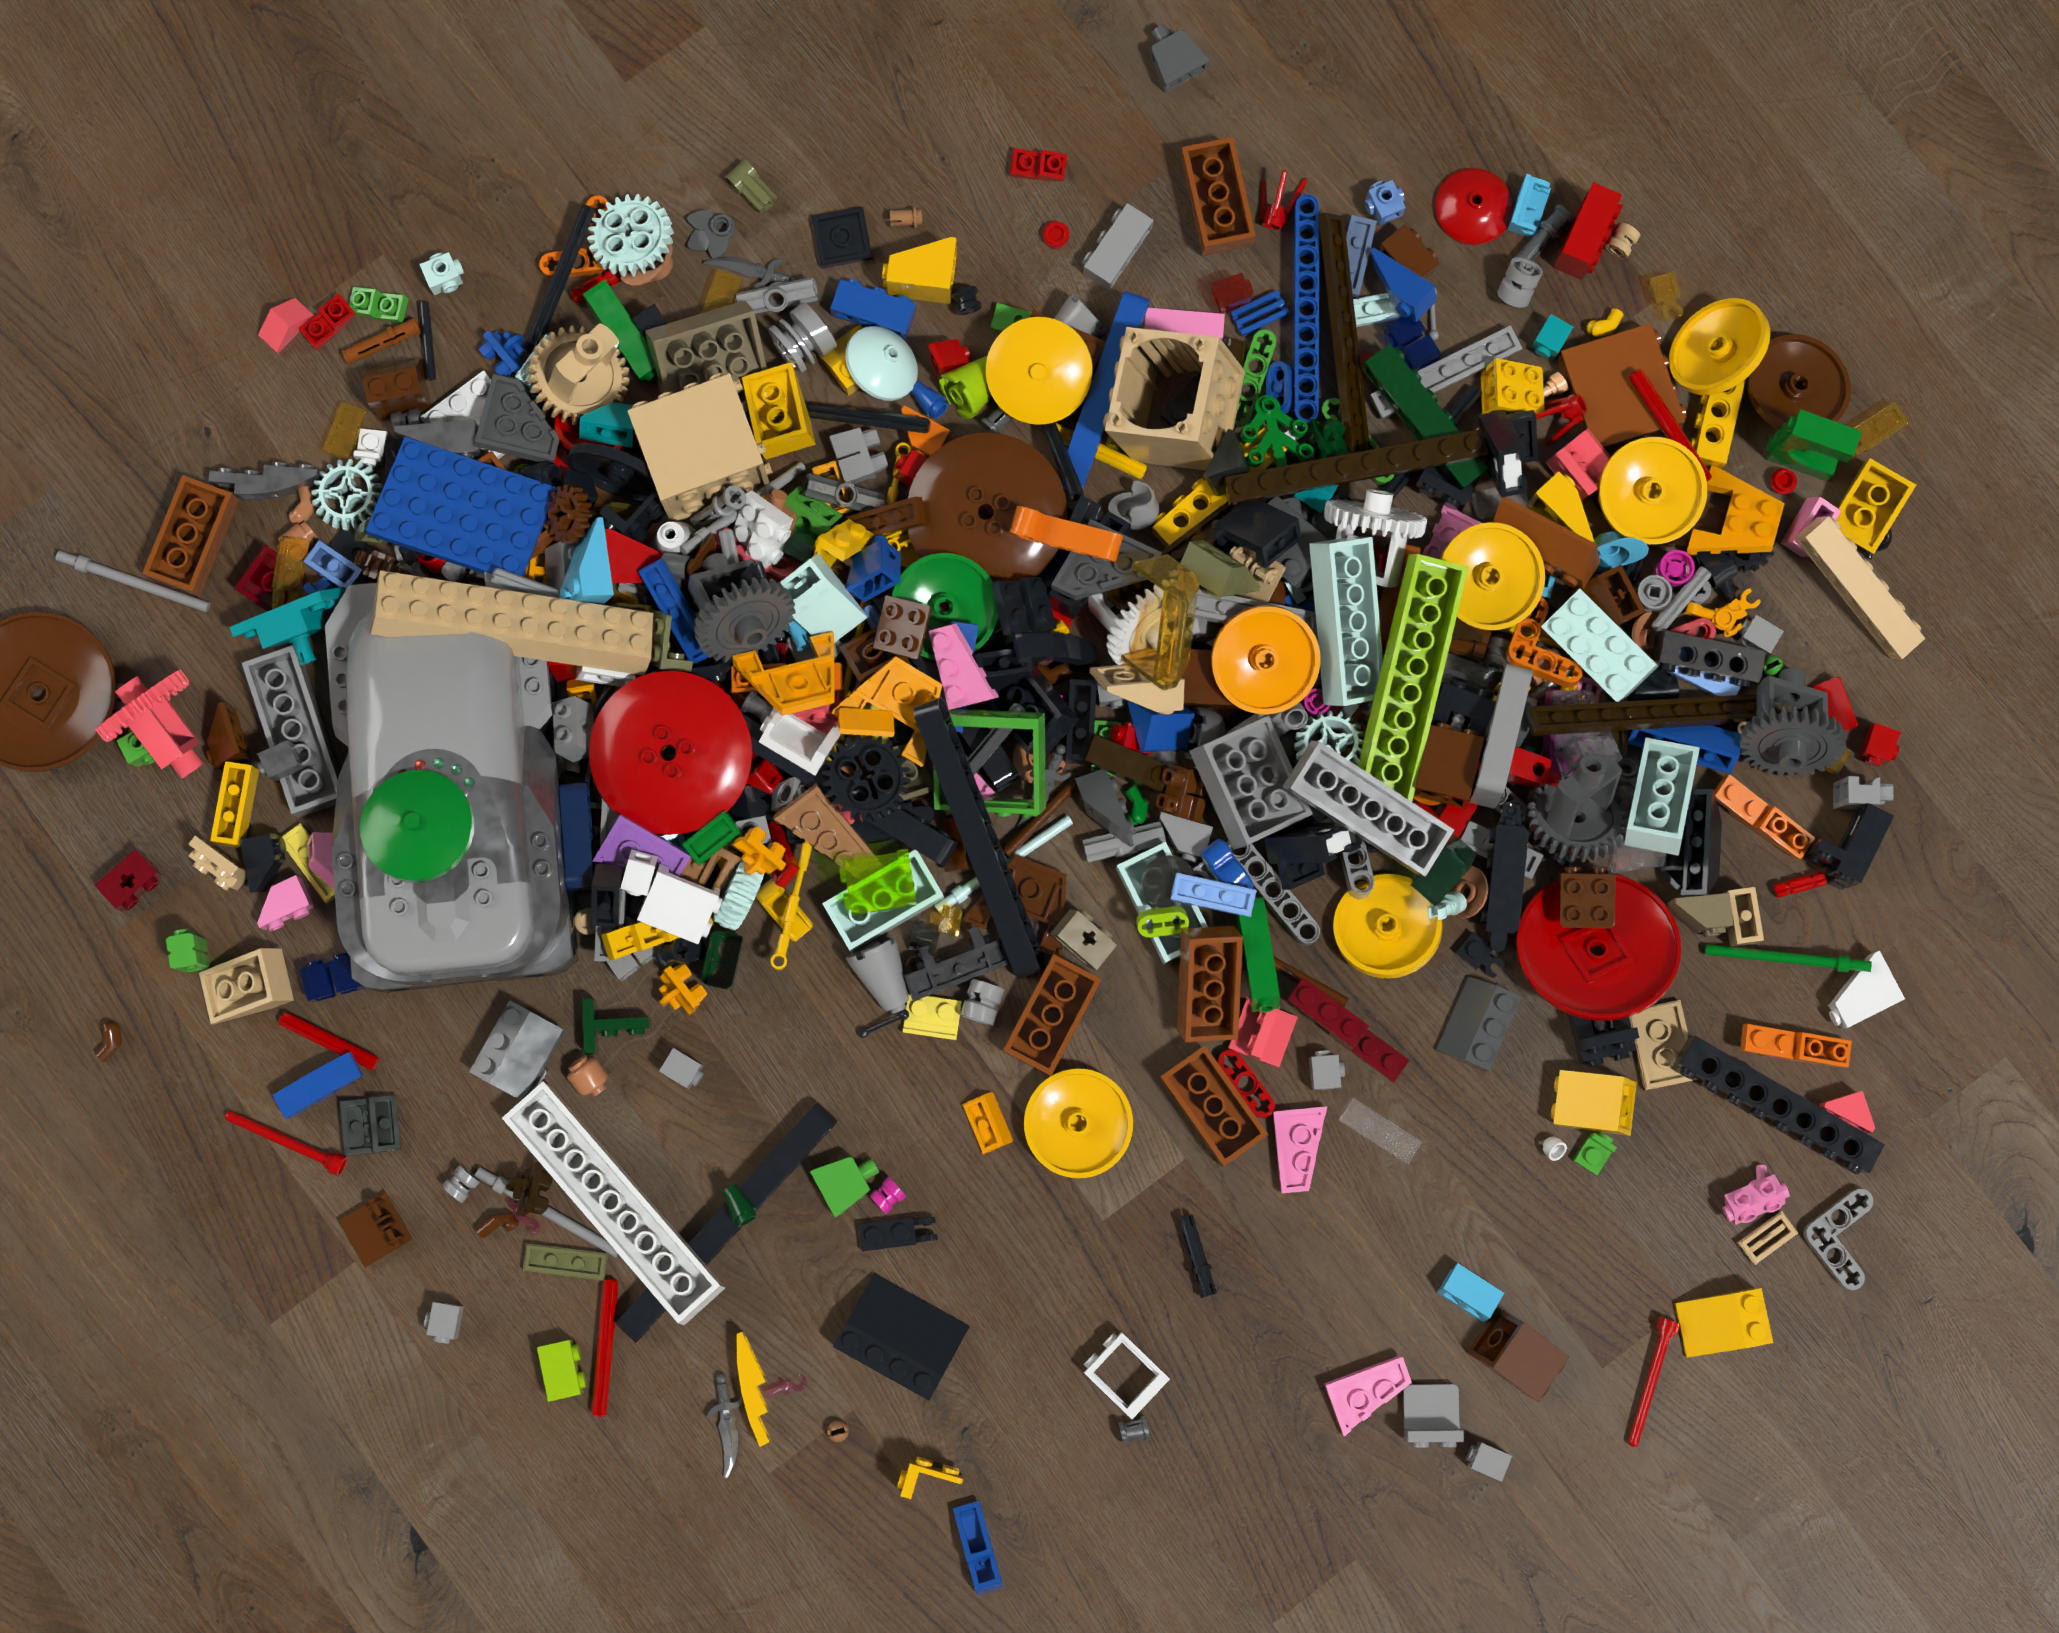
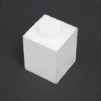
(638, 873)

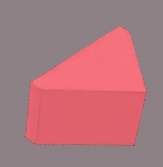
(283, 323)
(1851, 1109)

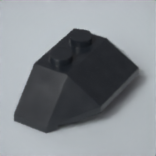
(1699, 854)

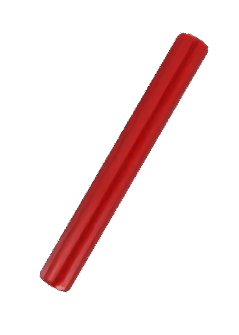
(1663, 414)
(604, 1348)

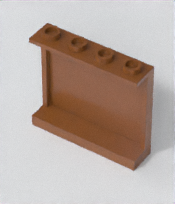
(1601, 377)

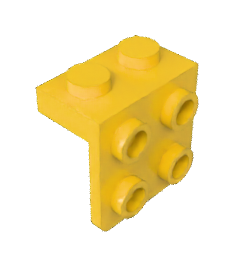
(842, 542)
(908, 1478)

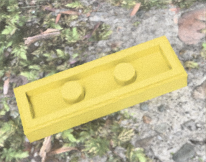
(297, 847)

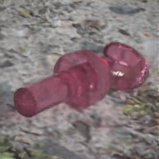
(525, 1219)
(785, 1387)

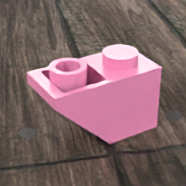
(321, 856)
(283, 902)

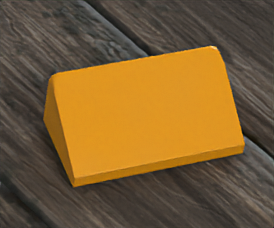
(865, 722)
(987, 1122)

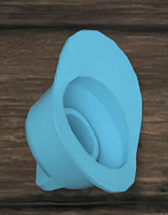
(1618, 550)

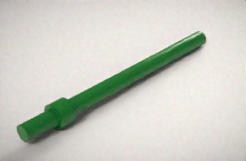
(1842, 963)

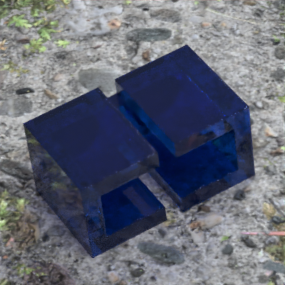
(1405, 332)
(319, 981)

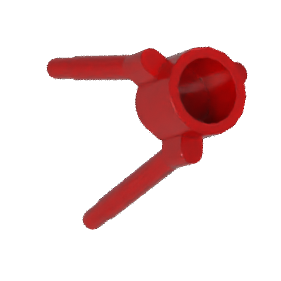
(1274, 215)
(1569, 407)

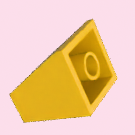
(923, 272)
(1594, 1102)

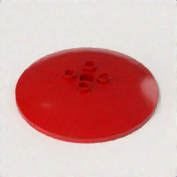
(709, 743)
(1625, 980)

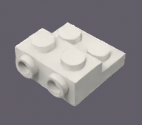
(762, 529)

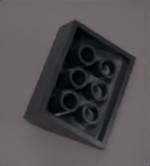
(901, 1336)

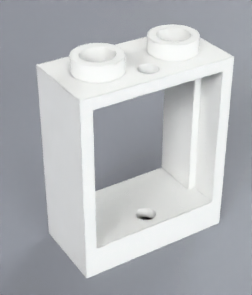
(1145, 1395)

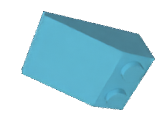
(589, 570)

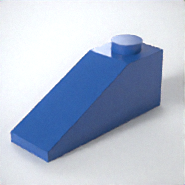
(1406, 289)

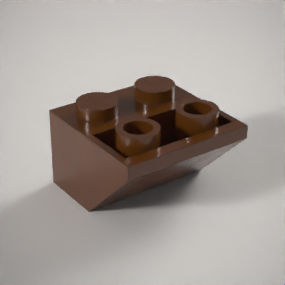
(1614, 595)

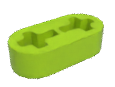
(1162, 921)

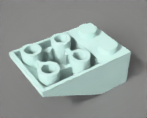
(822, 600)

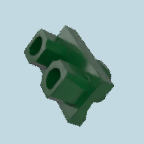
(1328, 437)

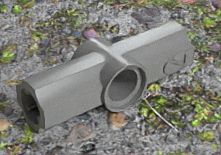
(793, 292)
(1110, 846)

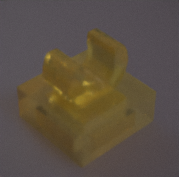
(948, 920)

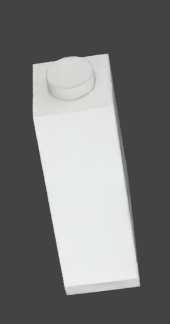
(1865, 994)

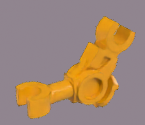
(1726, 616)

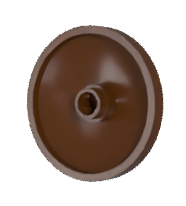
(1796, 376)

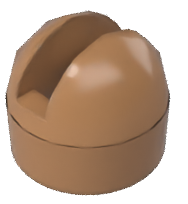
(837, 1424)

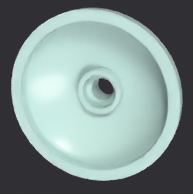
(881, 363)

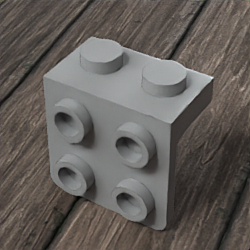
(1432, 1415)

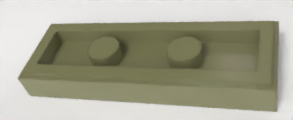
(565, 1262)

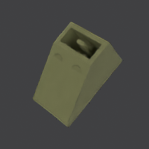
(1218, 571)

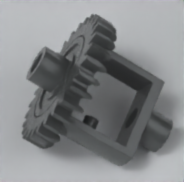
(740, 619)
(1794, 739)
(1581, 812)

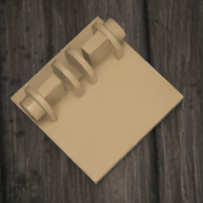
(1266, 578)

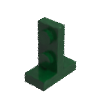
(607, 1027)

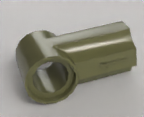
(746, 181)

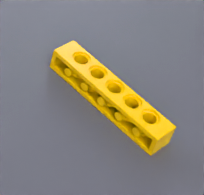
(1722, 427)
(1164, 527)

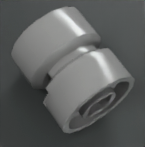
(1519, 282)
(1654, 593)
(982, 1002)

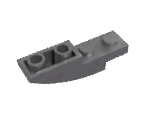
(276, 482)

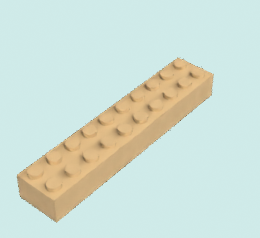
(527, 622)

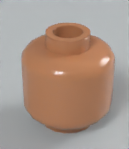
(587, 1076)

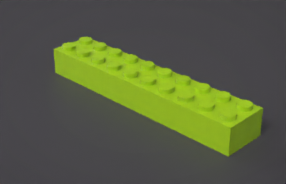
(1412, 672)

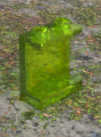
(878, 883)

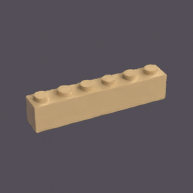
(1860, 587)

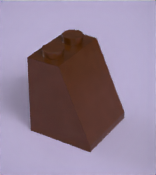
(397, 388)
(1200, 685)
(1449, 765)
(1518, 1354)

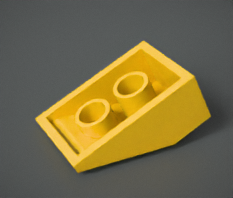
(778, 410)
(1562, 504)
(1872, 504)
(1724, 1322)

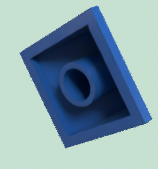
(1161, 731)

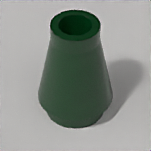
(739, 1206)

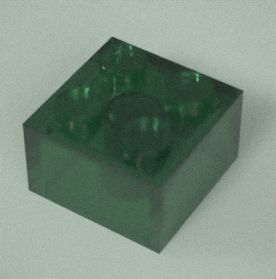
(1446, 871)

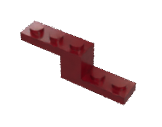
(1348, 1030)

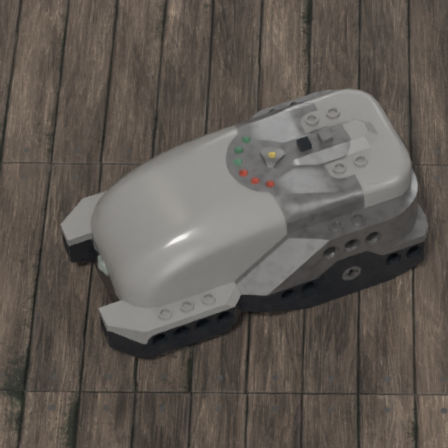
(482, 722)

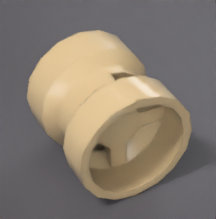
(1621, 242)

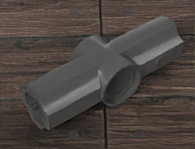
(828, 492)

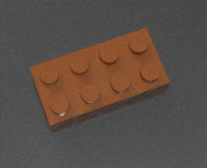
(1217, 196)
(191, 536)
(1209, 983)
(1052, 1015)
(1213, 1106)

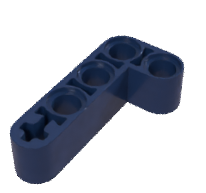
(577, 835)

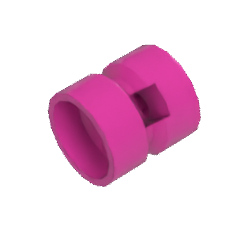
(1676, 568)

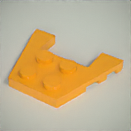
(1750, 519)
(795, 685)
(897, 689)

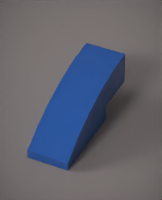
(318, 1085)
(978, 1547)

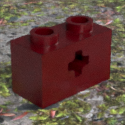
(115, 884)

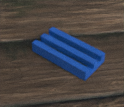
(1255, 304)

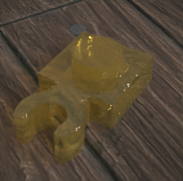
(1666, 291)

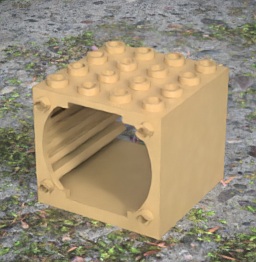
(1195, 439)
(699, 445)

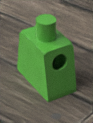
(844, 1182)

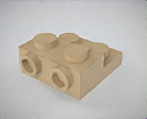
(211, 859)

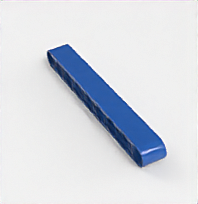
(1309, 299)
(1090, 423)

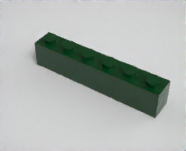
(1418, 409)

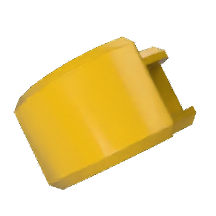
(775, 901)

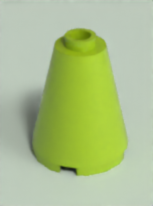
(967, 387)

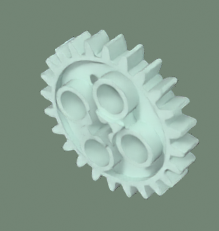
(630, 235)

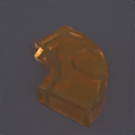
(1711, 521)

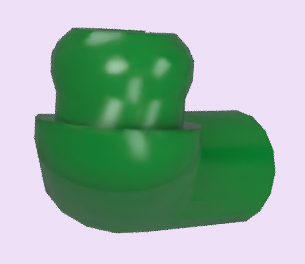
(1139, 807)

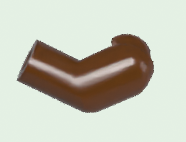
(1057, 674)
(112, 1040)
(493, 1222)

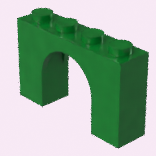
(1812, 444)

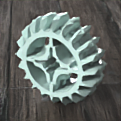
(327, 491)
(1350, 735)
(737, 897)

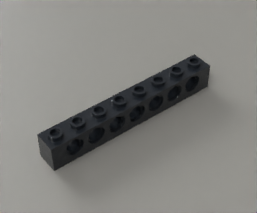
(1865, 1148)

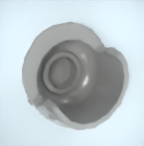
(1136, 507)

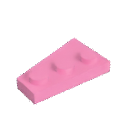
(959, 673)
(1297, 1145)

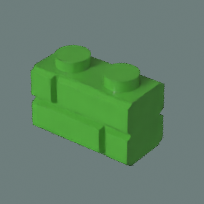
(187, 951)

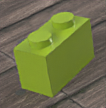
(561, 1370)

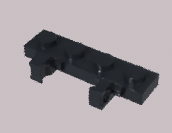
(936, 975)

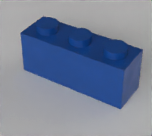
(873, 307)

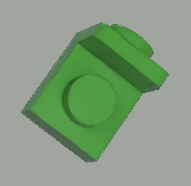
(1595, 1152)

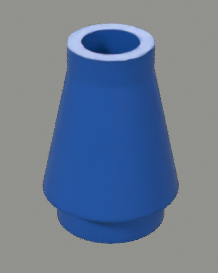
(930, 401)

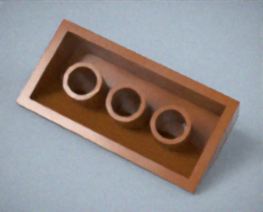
(1560, 548)

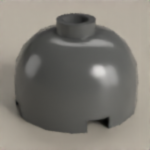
(1205, 728)

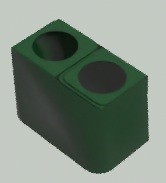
(709, 966)

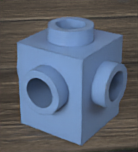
(1385, 201)

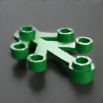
(1274, 436)

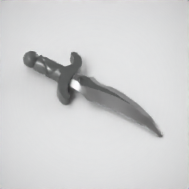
(727, 1425)

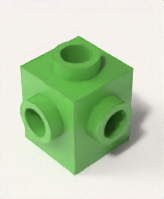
(134, 750)

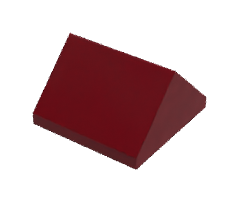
(258, 580)

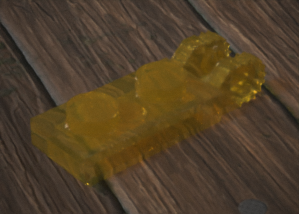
(1880, 427)
(289, 569)

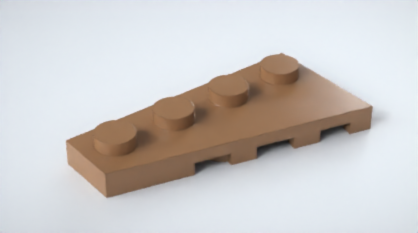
(823, 826)

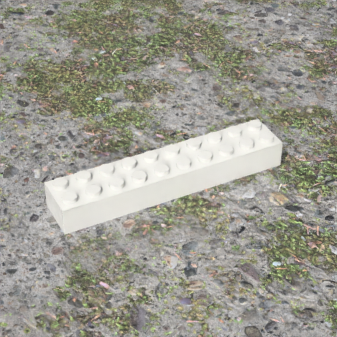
(613, 1203)

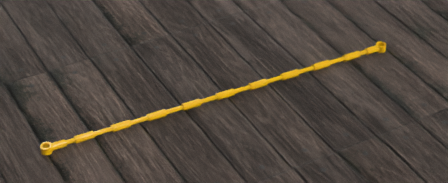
(806, 847)

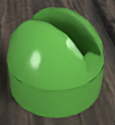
(1775, 670)

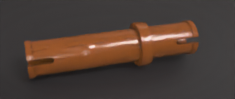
(390, 337)

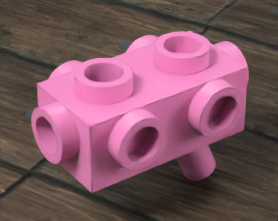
(1756, 1198)

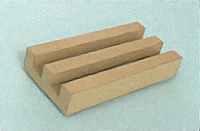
(1748, 1251)

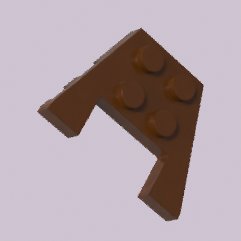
(1042, 895)

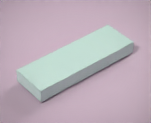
(1374, 310)

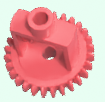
(156, 723)

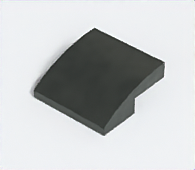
(369, 1125)

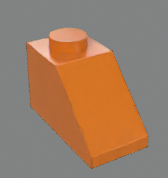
(928, 442)

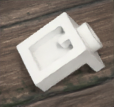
(371, 447)

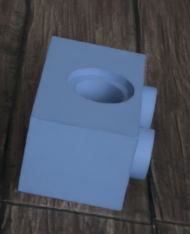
(334, 566)

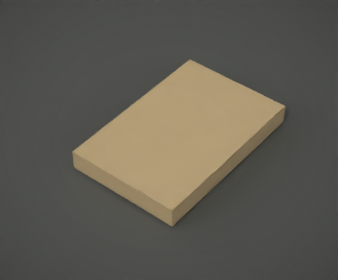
(1661, 1039)

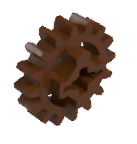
(568, 514)
(377, 562)

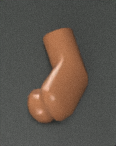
(305, 508)

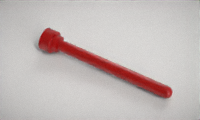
(332, 1162)
(1666, 1330)

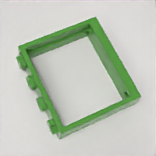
(1014, 720)

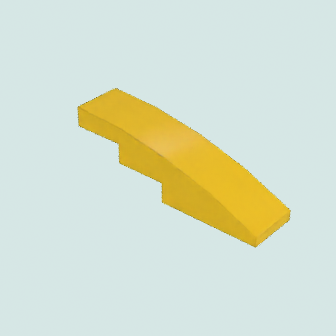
(634, 938)
(750, 1377)

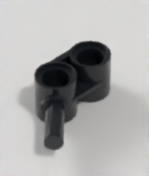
(1721, 570)

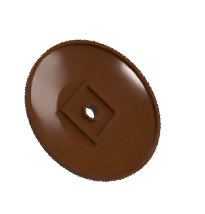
(991, 472)
(78, 683)

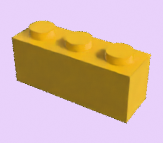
(234, 804)

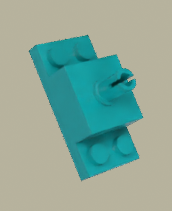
(292, 623)

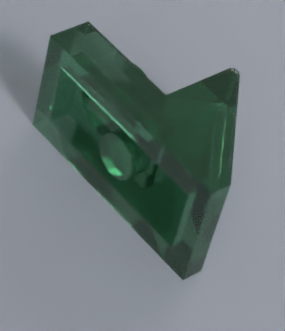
(801, 545)

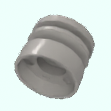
(802, 337)

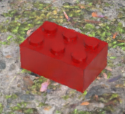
(1589, 231)

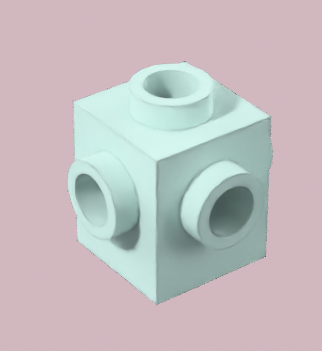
(442, 273)

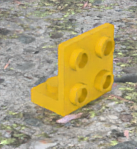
(1511, 387)

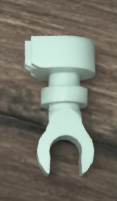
(1451, 904)

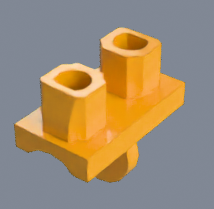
(758, 856)
(676, 991)

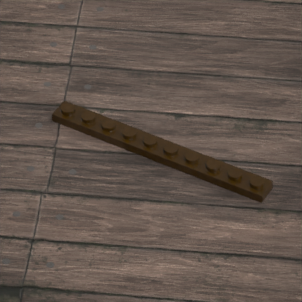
(1344, 332)
(1355, 467)
(1202, 531)
(1641, 714)

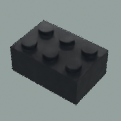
(1037, 696)

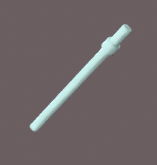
(960, 893)

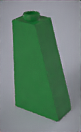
(632, 344)
(1259, 959)

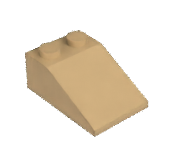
(1132, 686)
(246, 985)

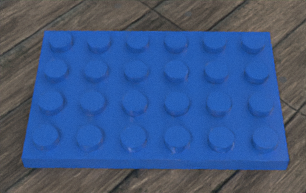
(460, 509)

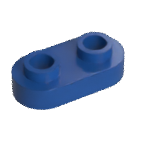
(1280, 388)

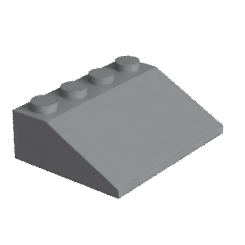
(1246, 782)

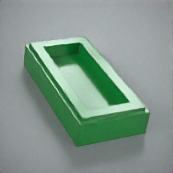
(712, 838)

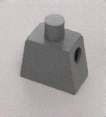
(1176, 58)

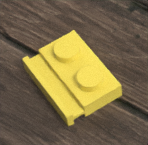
(933, 1017)

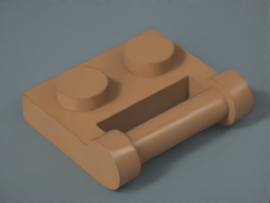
(701, 873)

